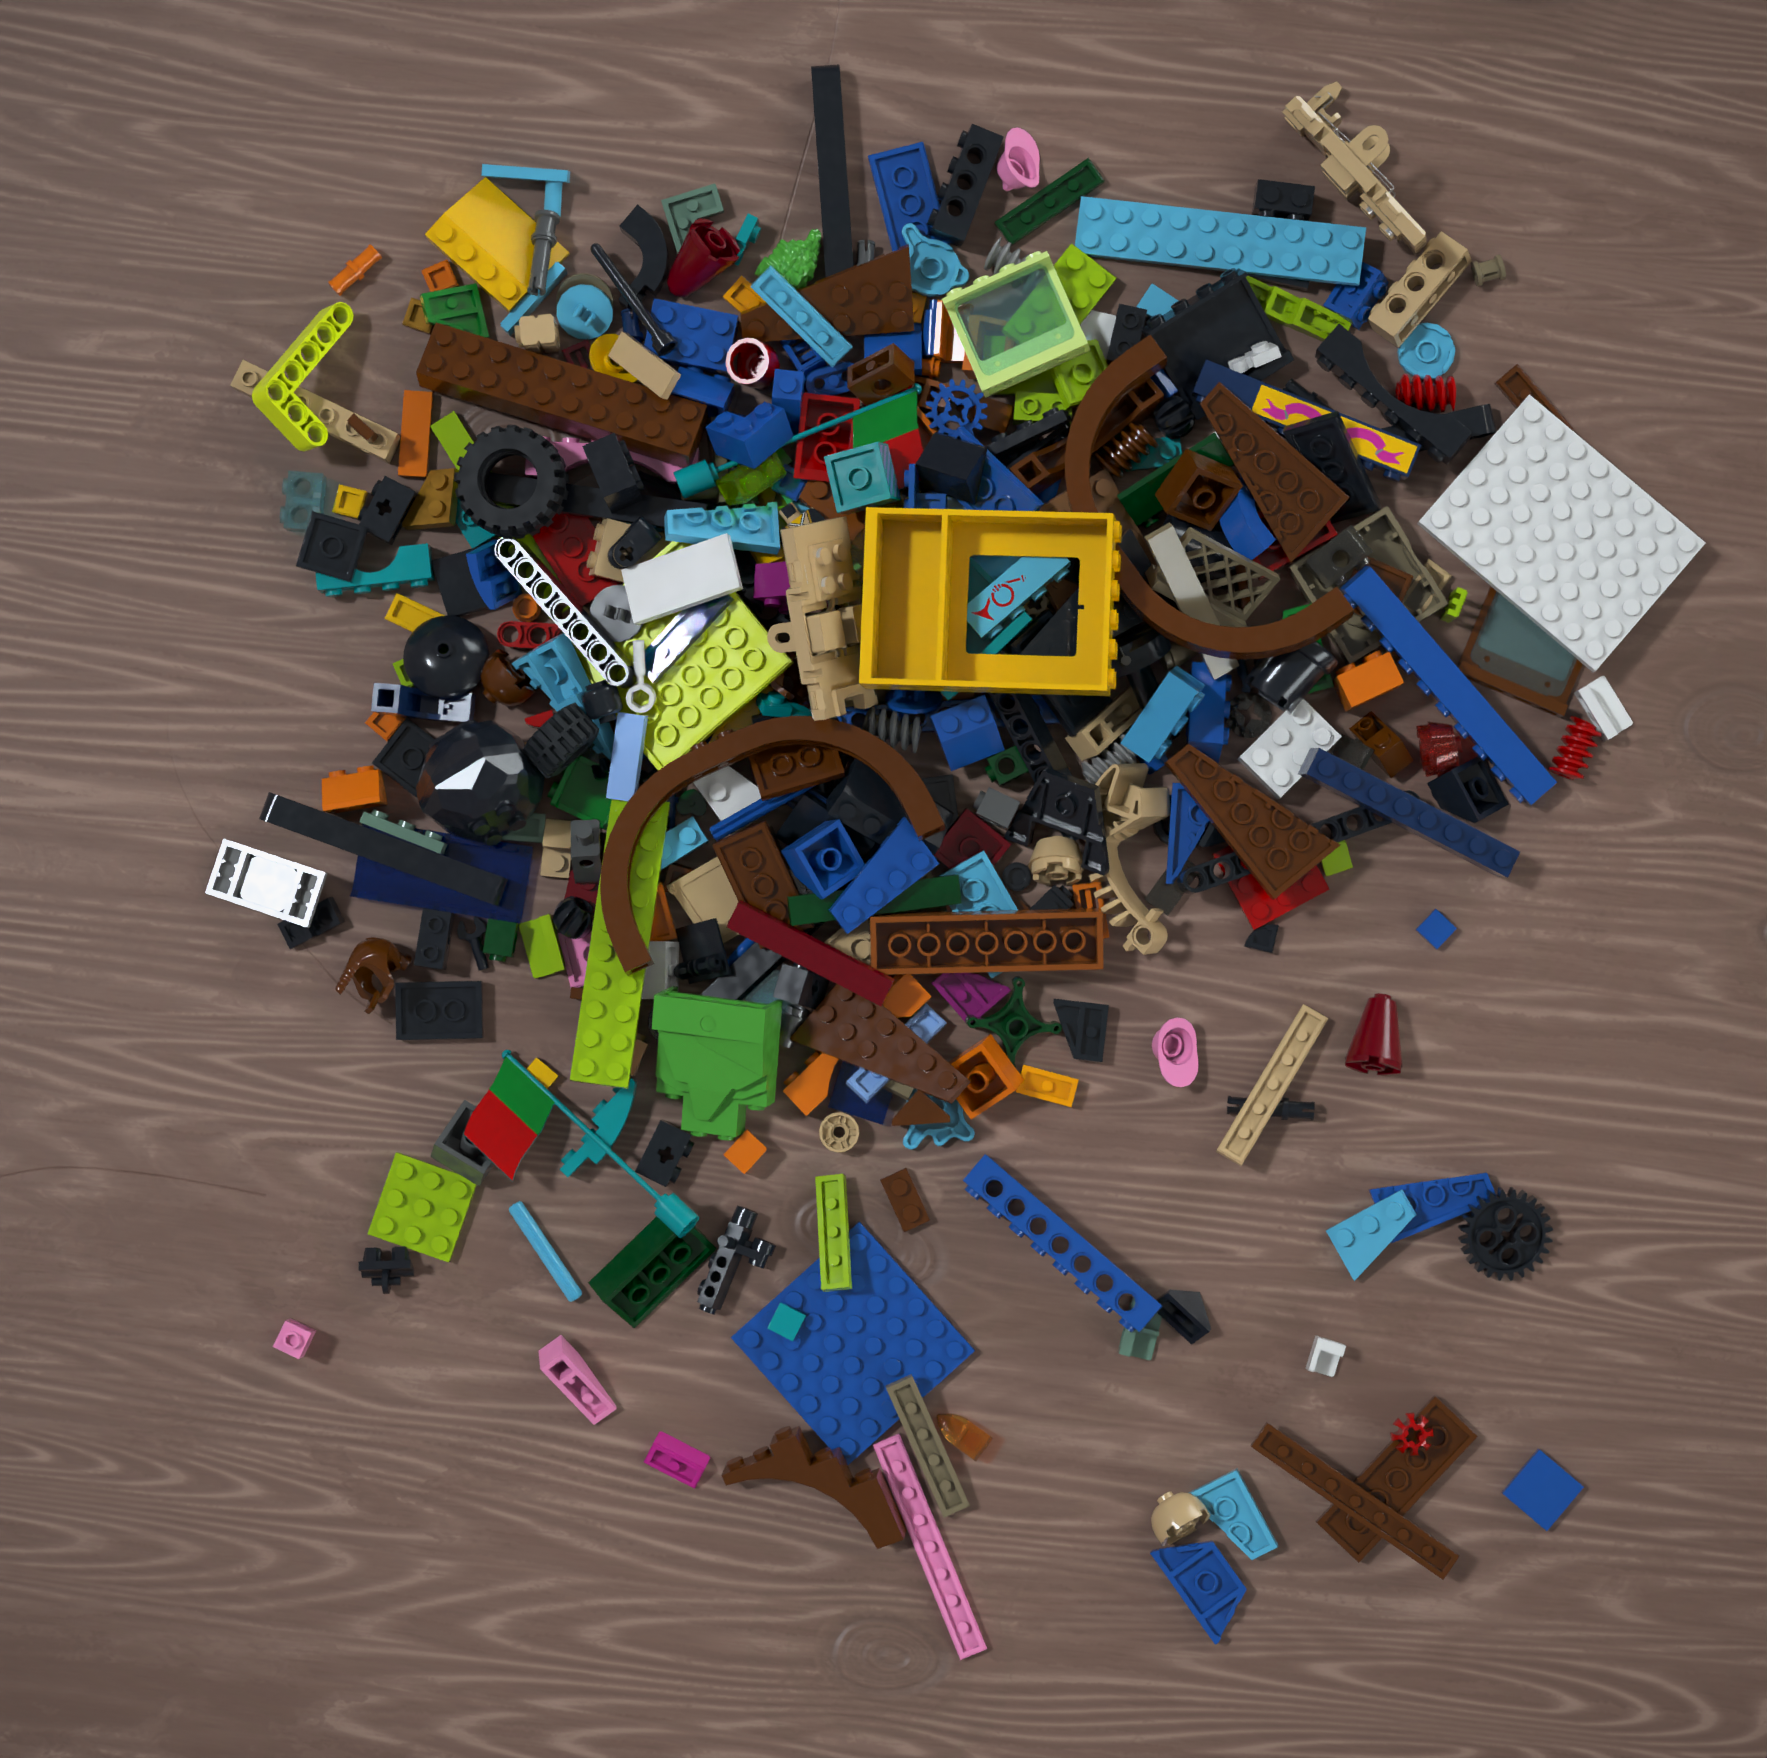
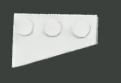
(728, 792)

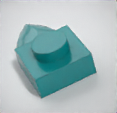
(777, 705)

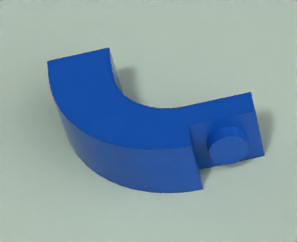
(1243, 525)

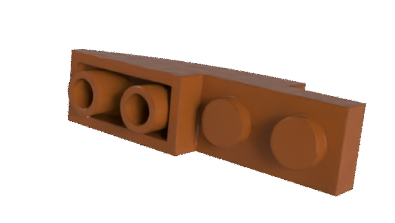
(997, 412)

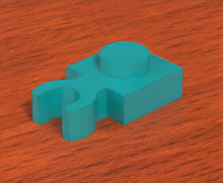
(748, 233)

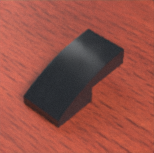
(324, 919)

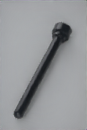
(662, 341)

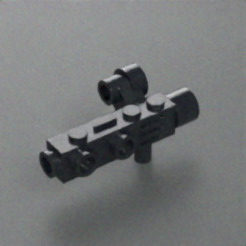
(725, 1262)

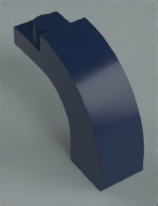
(414, 704)

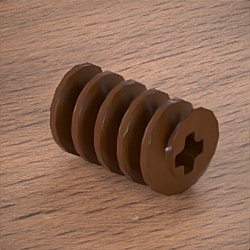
(1126, 450)

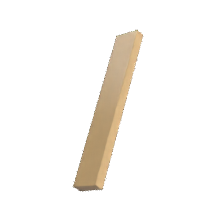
(1272, 1085)

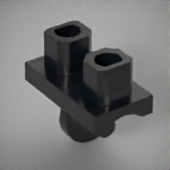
(386, 1272)

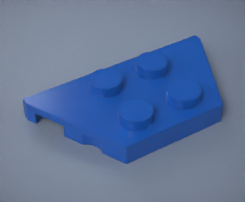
(1203, 1582)

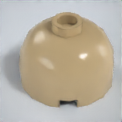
(1177, 1516)

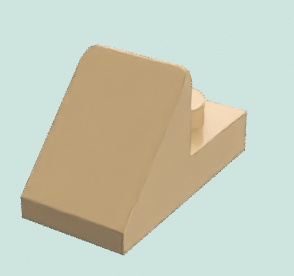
(556, 849)

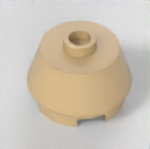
(1056, 860)

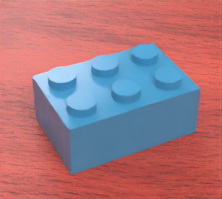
(1164, 715)

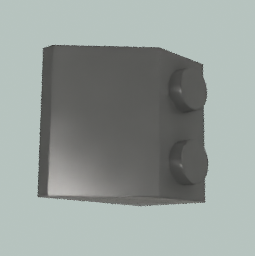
(458, 1152)

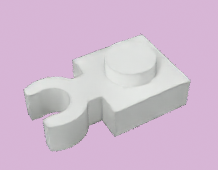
(1259, 355)

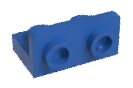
(1357, 301)

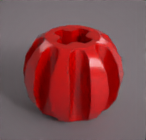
(1420, 1436)

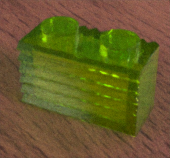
(746, 483)

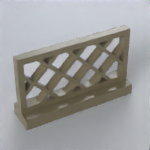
(1226, 612)

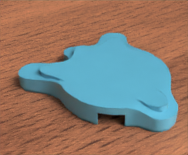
(932, 264)
(940, 1131)

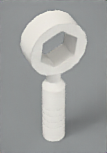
(639, 671)

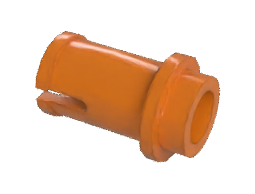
(931, 367)

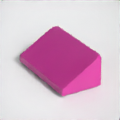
(677, 1459)

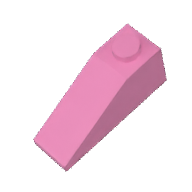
(575, 1379)

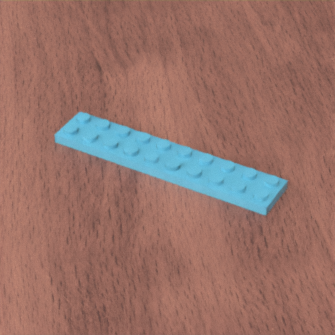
(1220, 241)

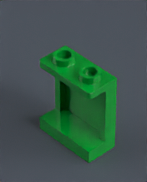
(581, 793)

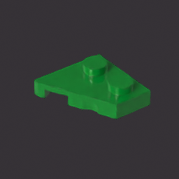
(456, 308)

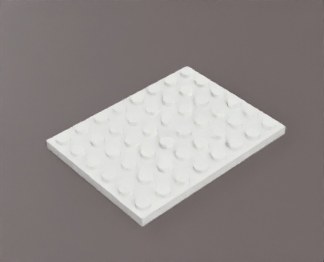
(1561, 533)

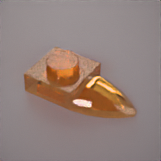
(963, 1434)

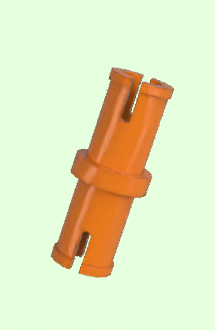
(355, 270)

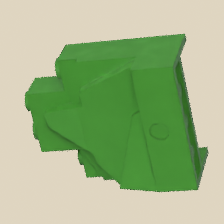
(716, 1058)

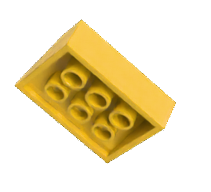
(490, 242)

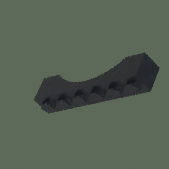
(1436, 432)

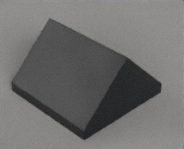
(952, 467)

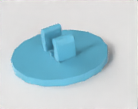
(584, 311)

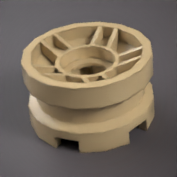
(834, 1143)

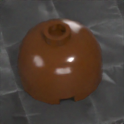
(504, 682)

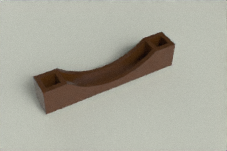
(1047, 465)

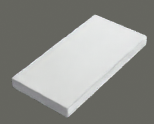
(682, 579)

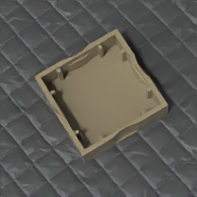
(1391, 547)

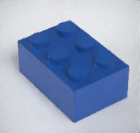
(701, 335)

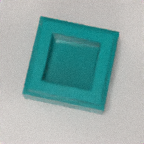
(786, 1321)

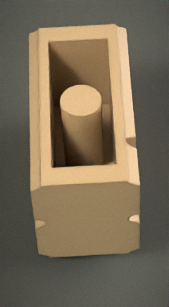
(538, 334)

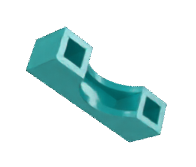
(410, 566)

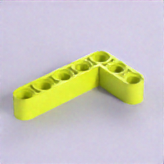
(298, 369)

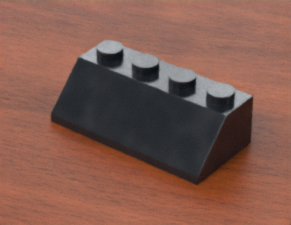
(872, 808)

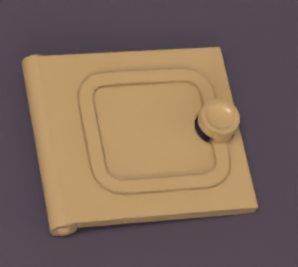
(707, 895)

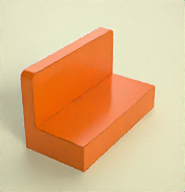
(947, 343)

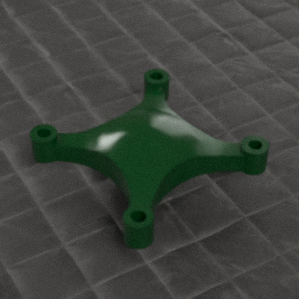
(1014, 1022)

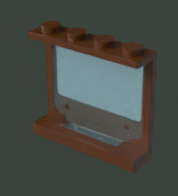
(1518, 658)

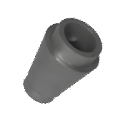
(791, 1019)

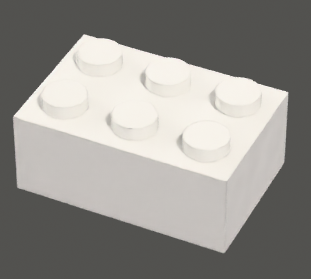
(1284, 746)

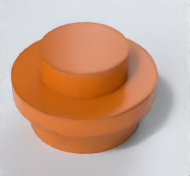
(526, 608)

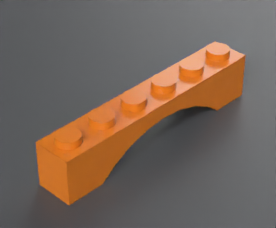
(813, 1083)

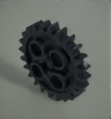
(1525, 1248)

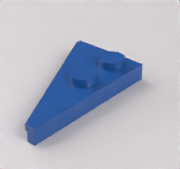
(1185, 830)

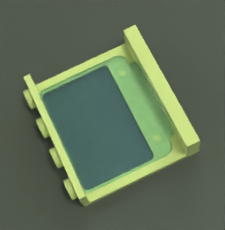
(1015, 323)

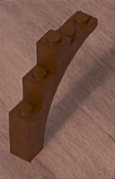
(828, 1472)

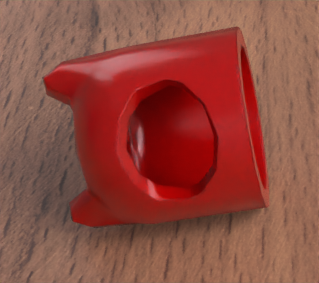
(754, 364)

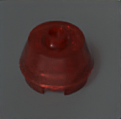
(1438, 748)

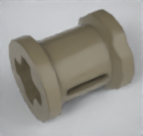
(1488, 270)

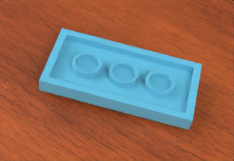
(980, 888)

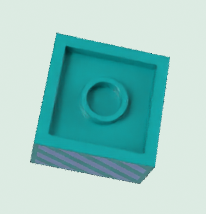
(862, 478)

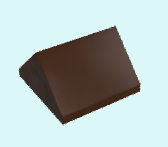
(920, 1110)

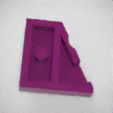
(969, 993)

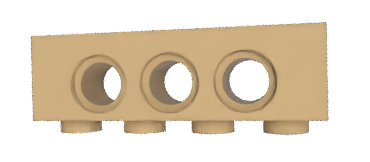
(1417, 304)

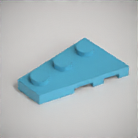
(1237, 1513)

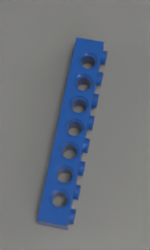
(1145, 1305)

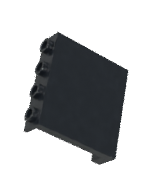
(1215, 327)

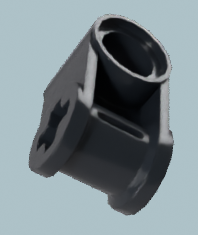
(636, 540)

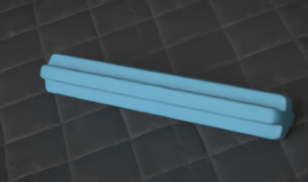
(545, 1251)

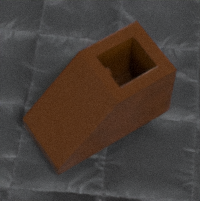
(1388, 748)

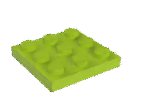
(422, 1207)

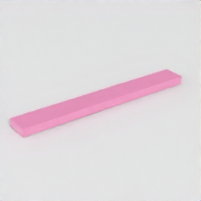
(929, 1546)

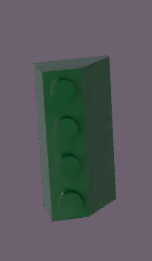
(1140, 497)
(649, 1270)

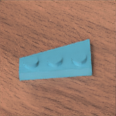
(1370, 1231)

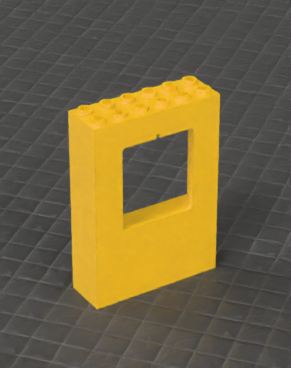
(920, 600)

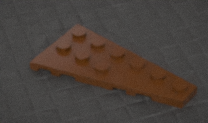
(854, 301)
(1282, 481)
(879, 1043)

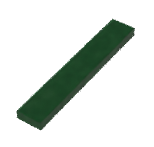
(922, 894)

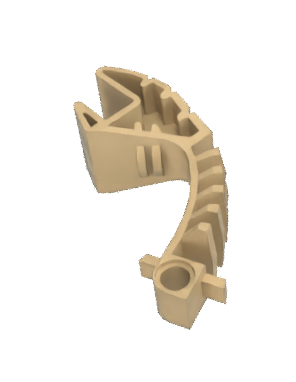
(1125, 811)

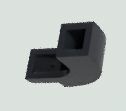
(646, 233)

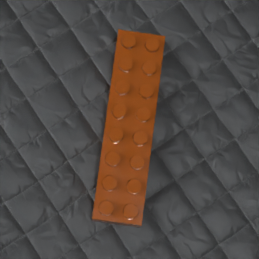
(987, 941)

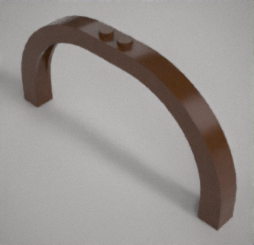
(1210, 639)
(711, 757)

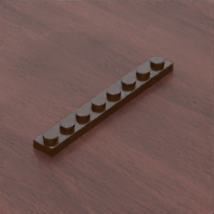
(1354, 1500)

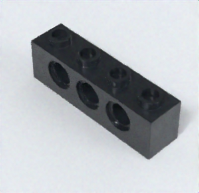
(986, 146)

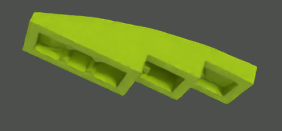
(1296, 312)

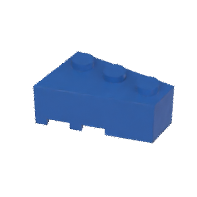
(1206, 722)

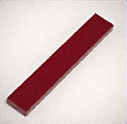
(810, 953)

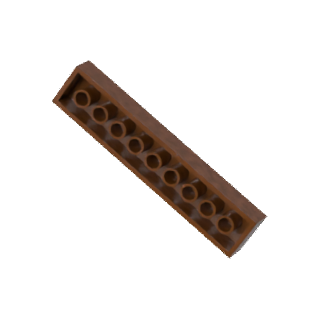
(561, 395)

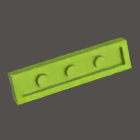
(833, 1232)

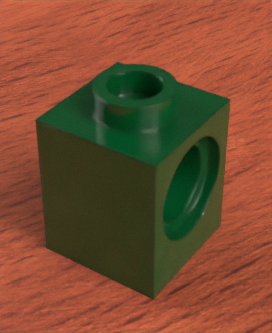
(1011, 754)
(500, 939)

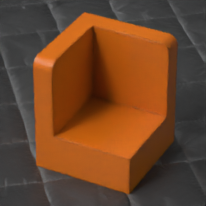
(745, 1151)

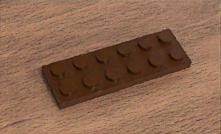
(1401, 1478)

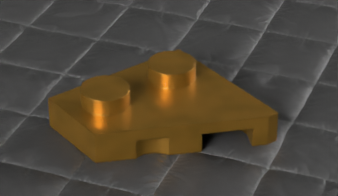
(435, 502)

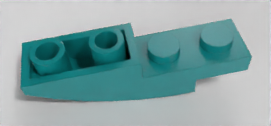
(611, 1120)

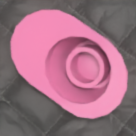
(1019, 162)
(1177, 1052)

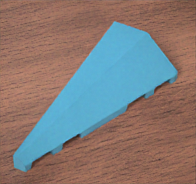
(562, 678)

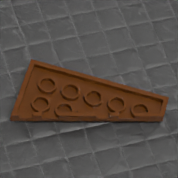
(1259, 830)

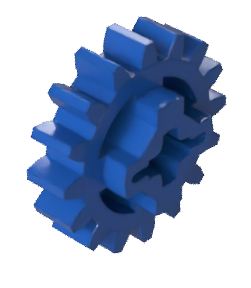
(968, 403)

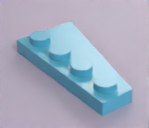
(749, 526)

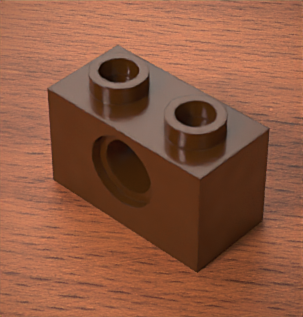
(881, 375)

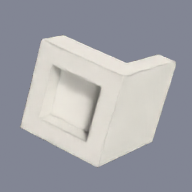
(1325, 1356)

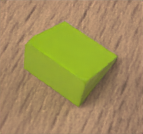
(1337, 860)

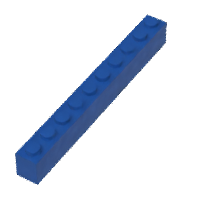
(1448, 685)

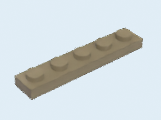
(927, 1445)

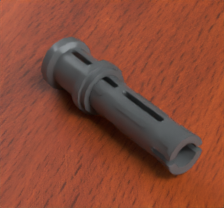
(543, 241)

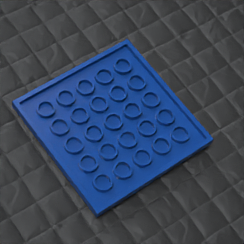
(854, 1346)

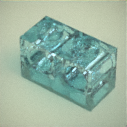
(312, 501)

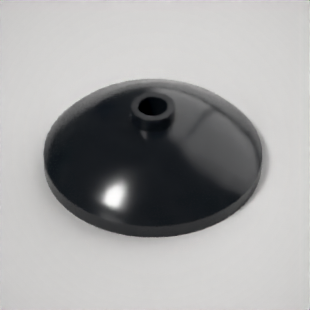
(448, 673)

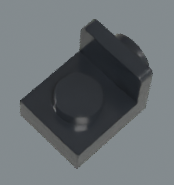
(1055, 899)

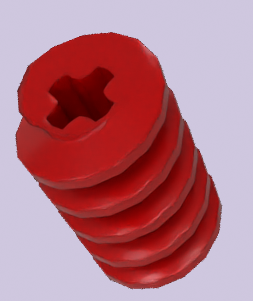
(1427, 392)
(1575, 749)

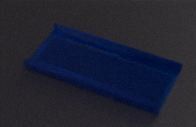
(504, 859)

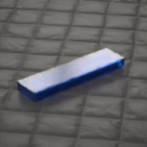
(681, 635)

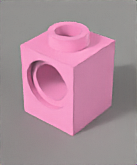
(294, 1338)

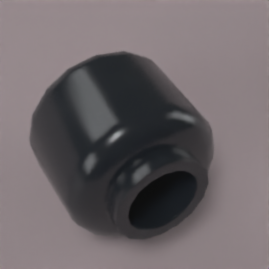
(601, 701)

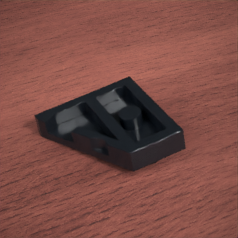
(1083, 1027)

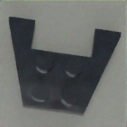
(1069, 807)

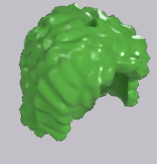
(794, 259)

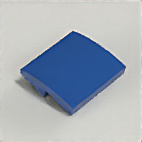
(491, 577)

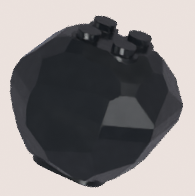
(479, 782)

